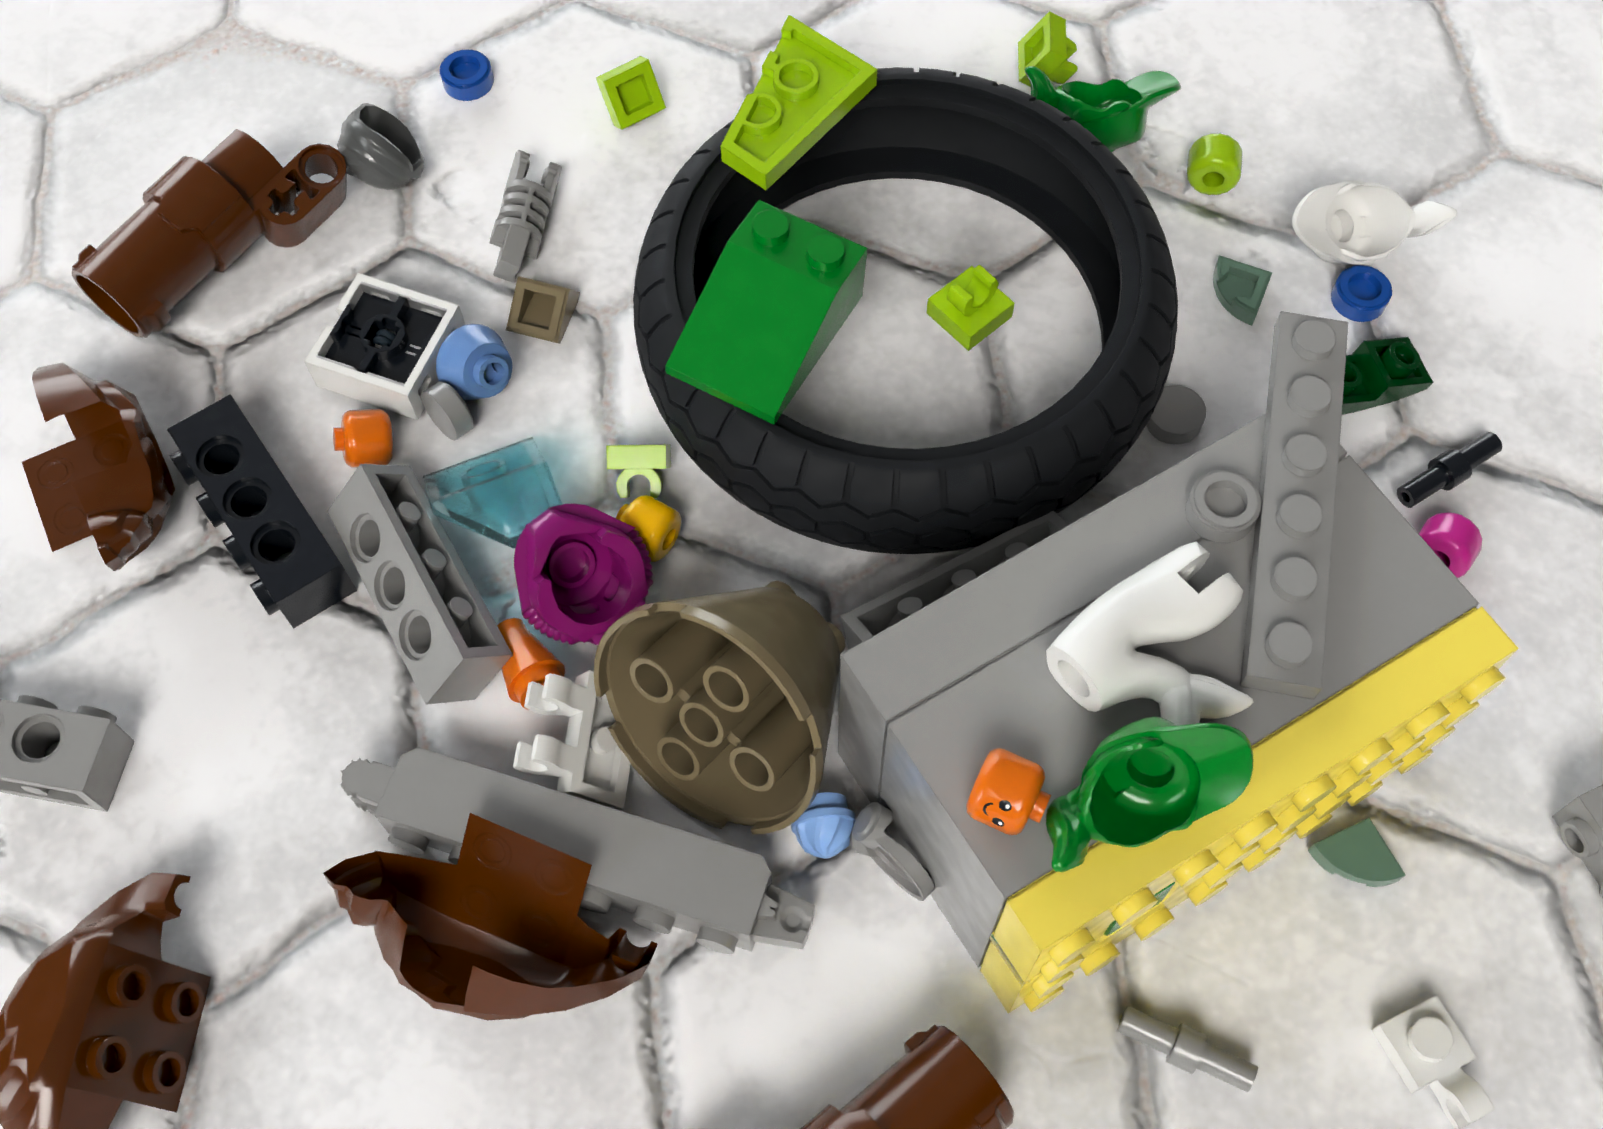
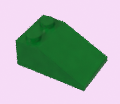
(768, 311)

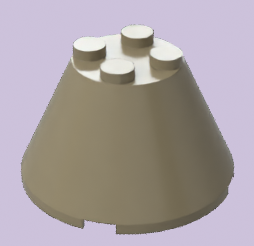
(725, 701)

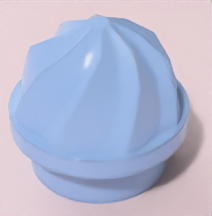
(825, 825)

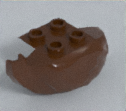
(107, 478)
(493, 930)
(101, 1018)

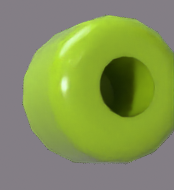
(1214, 164)

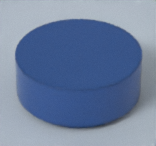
(466, 75)
(1361, 293)

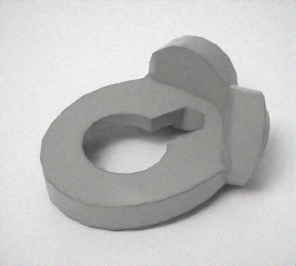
(900, 865)

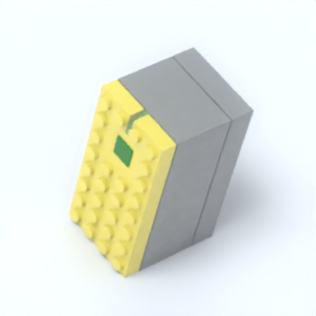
(974, 677)

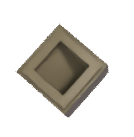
(541, 309)

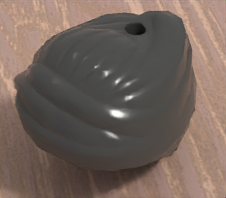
(379, 148)

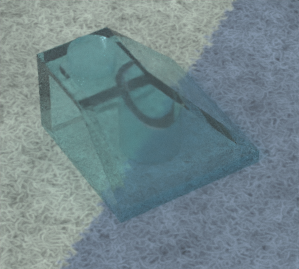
(495, 491)

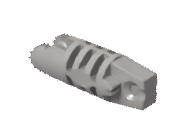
(522, 216)

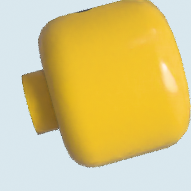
(655, 522)

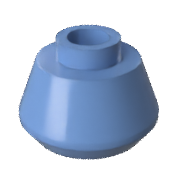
(474, 362)

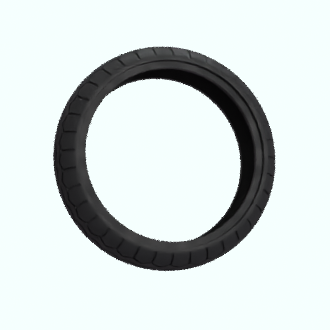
(953, 495)

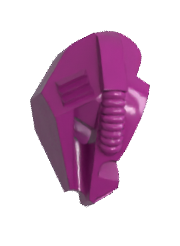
(579, 572)

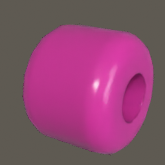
(1453, 540)

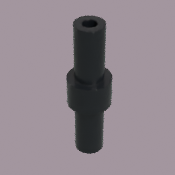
(1449, 469)

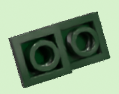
(1382, 374)

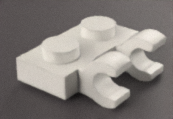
(590, 759)

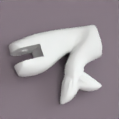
(1156, 605)

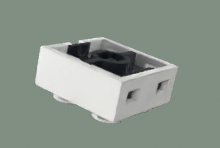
(383, 345)

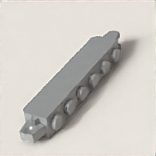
(635, 862)

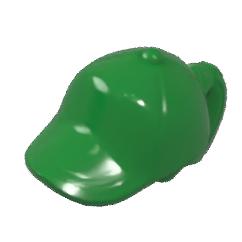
(1110, 110)
(1148, 783)

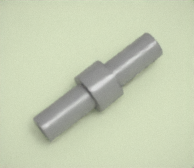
(1187, 1048)

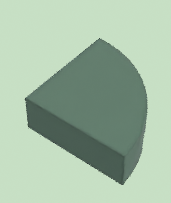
(1240, 288)
(1358, 855)

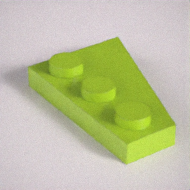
(797, 100)

